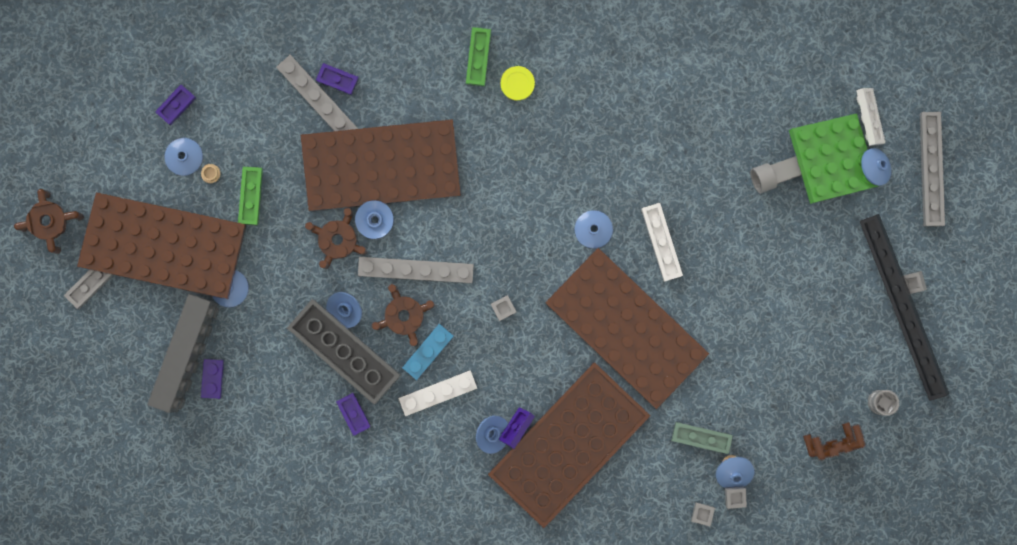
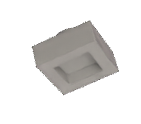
(915, 282)
(503, 308)
(735, 497)
(702, 514)

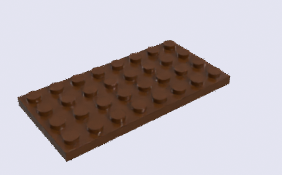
(380, 164)
(161, 245)
(627, 328)
(569, 445)

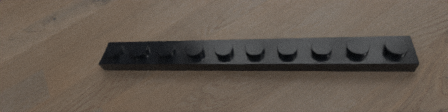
(904, 307)

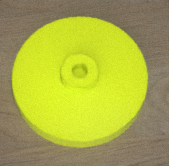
(517, 83)

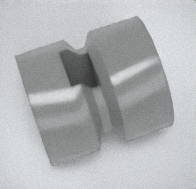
(883, 402)

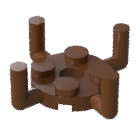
(57, 225)
(331, 229)
(392, 315)
(834, 447)

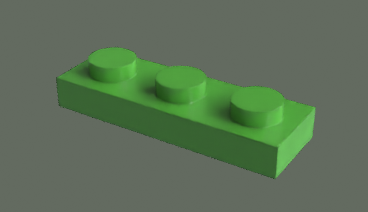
(478, 56)
(250, 195)

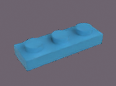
(427, 352)

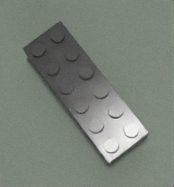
(344, 351)
(183, 354)

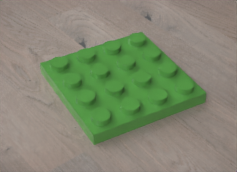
(831, 157)

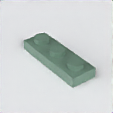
(701, 438)

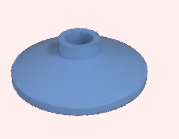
(192, 159)
(876, 166)
(365, 214)
(589, 238)
(238, 291)
(336, 306)
(490, 443)
(735, 472)

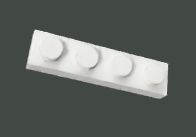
(661, 242)
(437, 393)

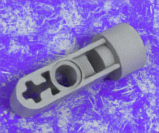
(768, 176)

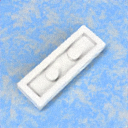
(870, 116)

